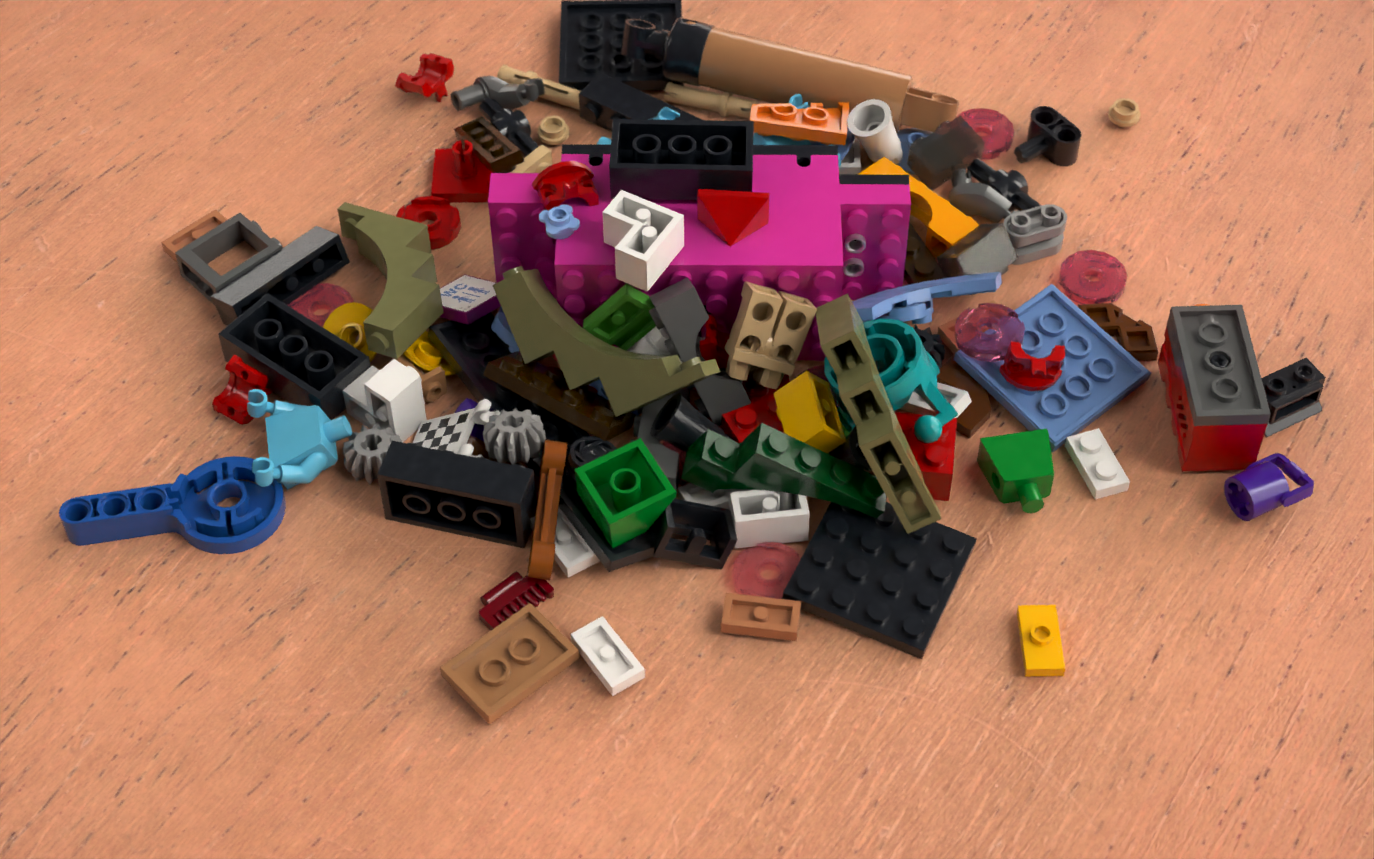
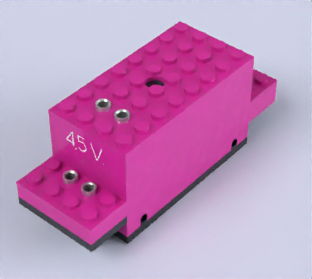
(821, 238)

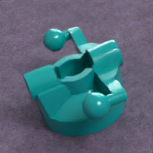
(903, 370)

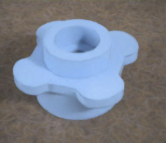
(559, 221)

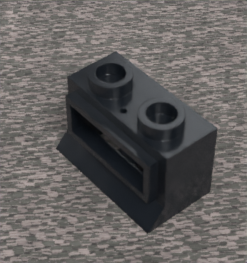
(1287, 386)
(700, 524)

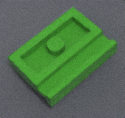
(622, 318)

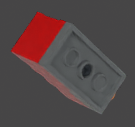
(1213, 387)

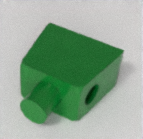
(1018, 467)

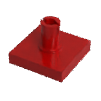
(460, 175)

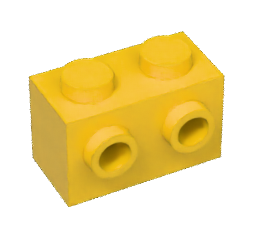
(810, 412)

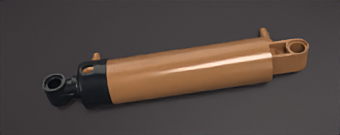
(776, 72)

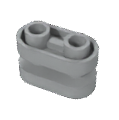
(1036, 232)

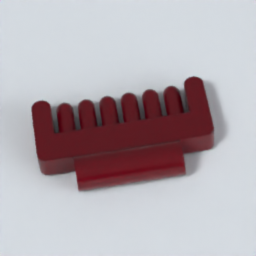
(509, 594)

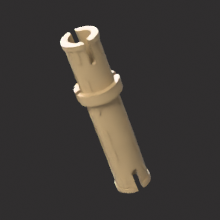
(553, 91)
(708, 100)

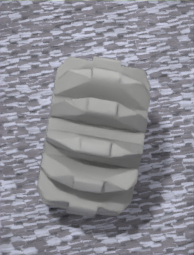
(514, 436)
(367, 451)

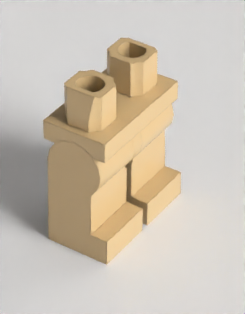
(768, 334)

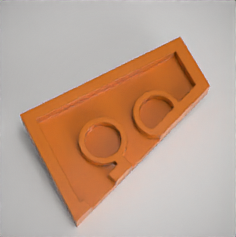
(811, 124)

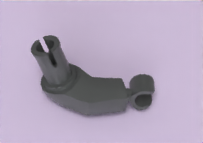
(507, 95)
(977, 198)

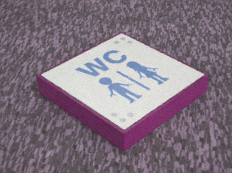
(468, 299)

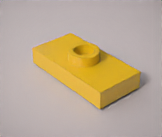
(1040, 640)

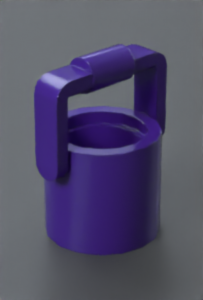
(1265, 488)

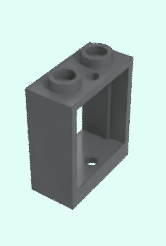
(194, 257)

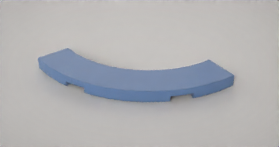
(880, 303)

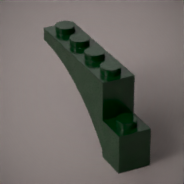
(781, 464)

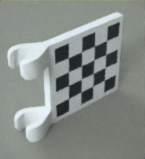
(453, 430)

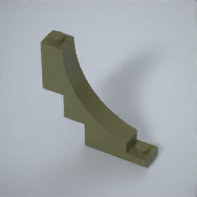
(403, 256)
(546, 329)
(877, 427)

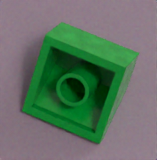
(624, 491)

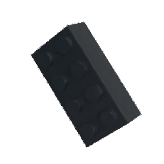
(680, 157)
(295, 353)
(458, 493)

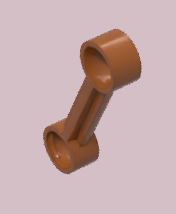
(544, 532)

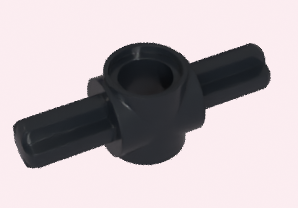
(509, 123)
(1009, 184)

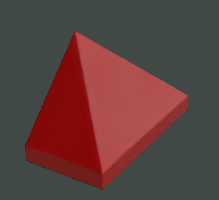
(732, 213)

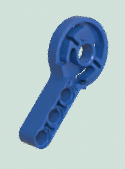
(182, 511)

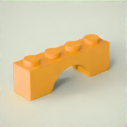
(943, 221)

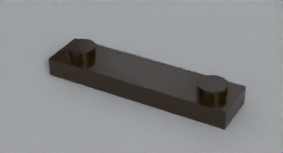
(490, 145)

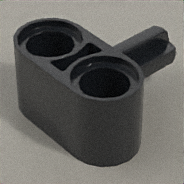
(1051, 136)

